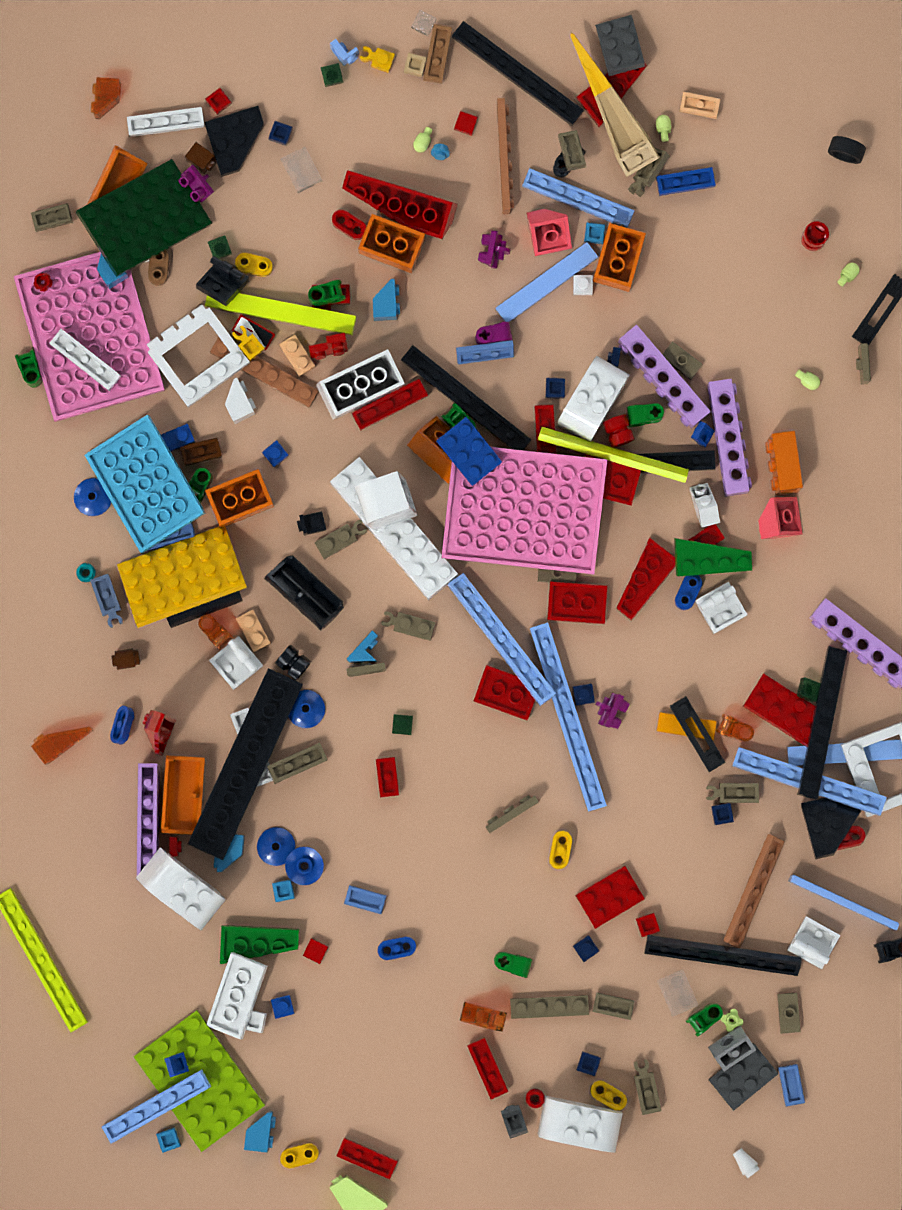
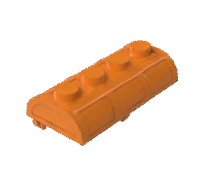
(118, 171)
(182, 794)

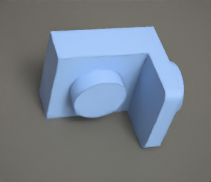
(340, 52)

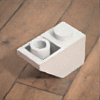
(237, 402)
(704, 505)

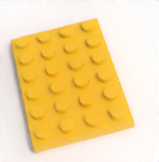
(181, 576)

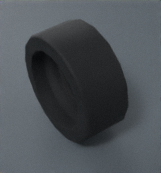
(846, 149)

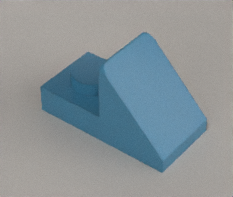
(360, 654)

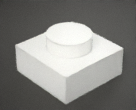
(582, 284)
(257, 1022)

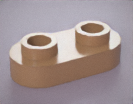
(161, 266)

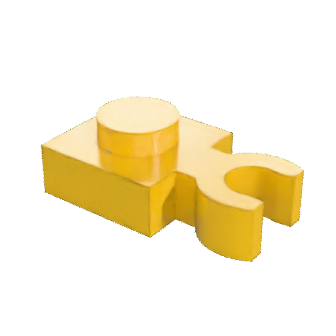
(380, 59)
(249, 345)

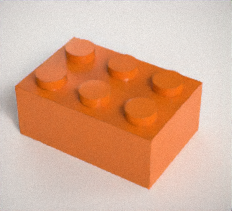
(391, 243)
(619, 257)
(784, 463)
(239, 498)

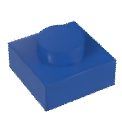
(702, 434)
(275, 454)
(282, 1006)
(176, 1064)

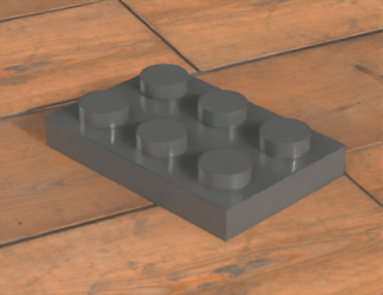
(620, 45)
(743, 1078)

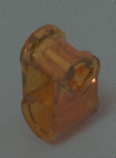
(215, 632)
(734, 728)

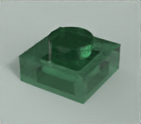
(332, 75)
(220, 247)
(808, 689)
(402, 724)

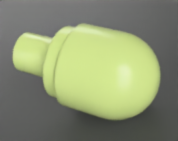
(663, 126)
(423, 140)
(848, 273)
(808, 379)

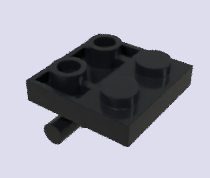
(222, 281)

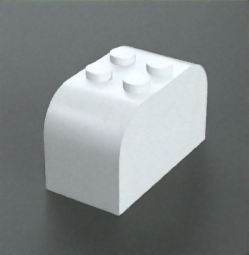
(360, 384)
(593, 399)
(385, 500)
(180, 889)
(580, 1124)

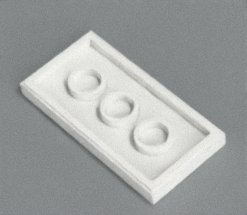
(236, 995)

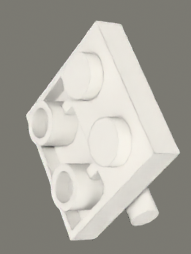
(721, 607)
(236, 662)
(813, 942)

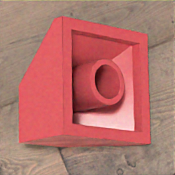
(548, 231)
(780, 518)

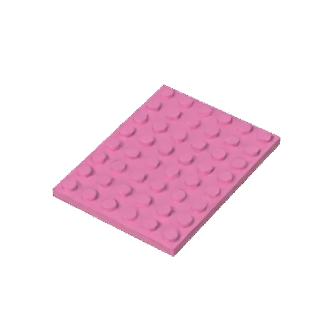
(102, 321)
(528, 512)

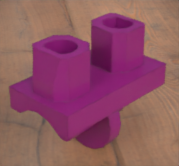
(200, 188)
(496, 249)
(609, 708)

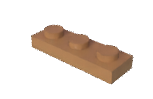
(437, 53)

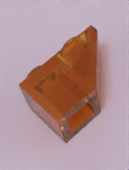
(107, 95)
(483, 1016)

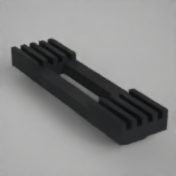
(865, 333)
(711, 758)

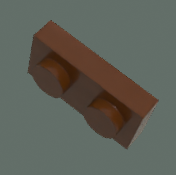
(201, 451)

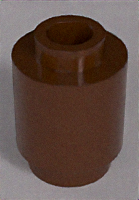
(126, 659)

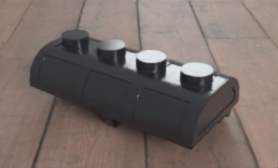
(305, 592)
(204, 609)

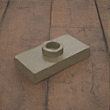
(572, 150)
(51, 217)
(682, 360)
(863, 363)
(546, 575)
(366, 668)
(613, 1006)
(788, 1013)

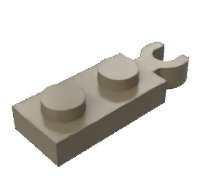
(647, 174)
(339, 539)
(410, 625)
(736, 792)
(646, 1090)

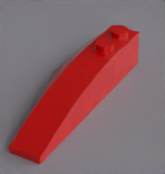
(404, 205)
(158, 730)

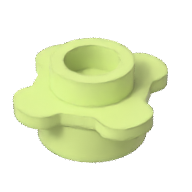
(733, 1014)

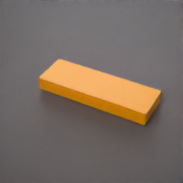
(669, 724)

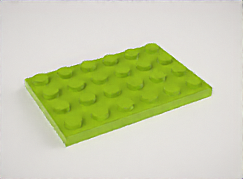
(222, 1105)

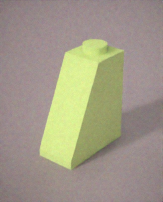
(355, 1196)

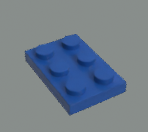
(469, 451)

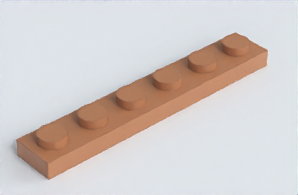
(504, 149)
(272, 377)
(753, 891)

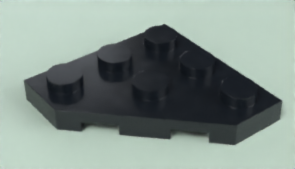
(234, 138)
(827, 824)

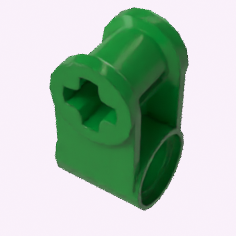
(327, 292)
(28, 365)
(640, 414)
(455, 415)
(200, 487)
(516, 964)
(704, 1019)

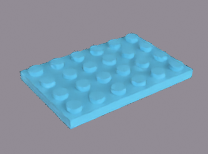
(144, 484)

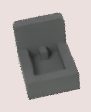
(514, 1121)

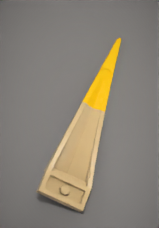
(628, 138)

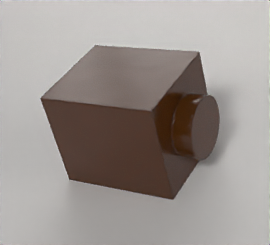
(200, 158)

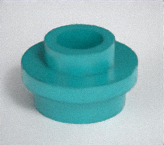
(85, 566)

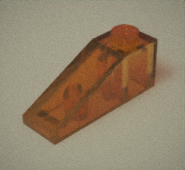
(55, 744)

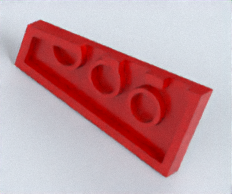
(620, 83)
(651, 571)

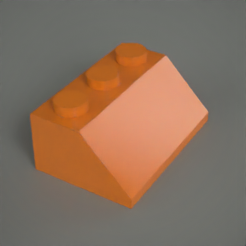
(427, 448)

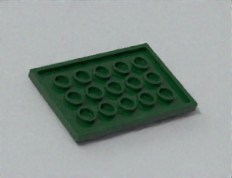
(143, 218)

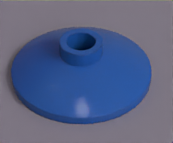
(91, 507)
(315, 713)
(272, 836)
(294, 869)

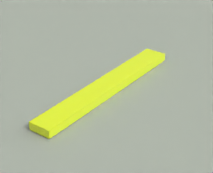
(287, 313)
(613, 454)
(41, 961)

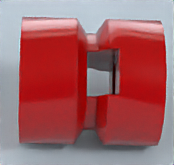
(815, 236)
(618, 431)

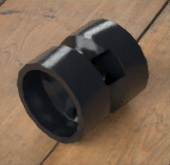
(292, 662)

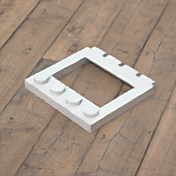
(213, 375)
(859, 765)

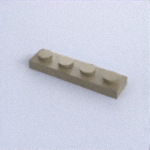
(549, 1006)

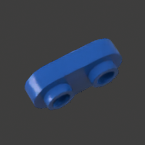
(688, 591)
(122, 725)
(396, 948)

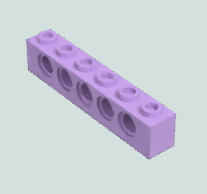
(715, 390)
(687, 395)
(858, 633)
(147, 813)

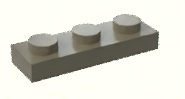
(297, 763)
(511, 813)

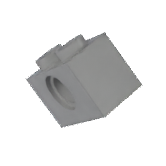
(732, 1048)

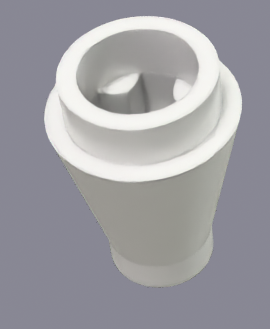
(746, 1164)

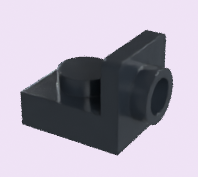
(311, 523)

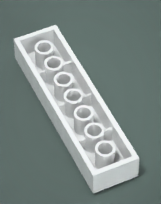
(402, 539)

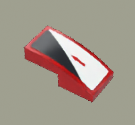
(262, 334)

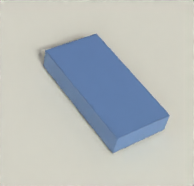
(365, 899)
(791, 1085)

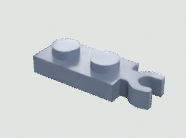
(106, 598)

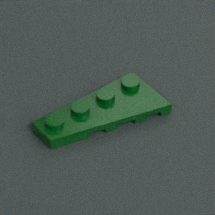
(704, 558)
(256, 941)

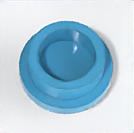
(440, 151)

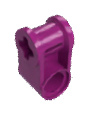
(495, 333)

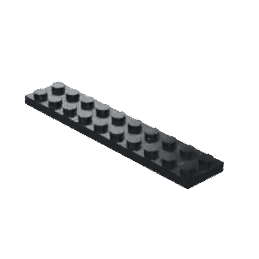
(245, 764)

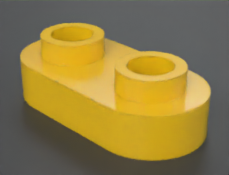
(253, 264)
(560, 850)
(608, 1094)
(299, 1156)

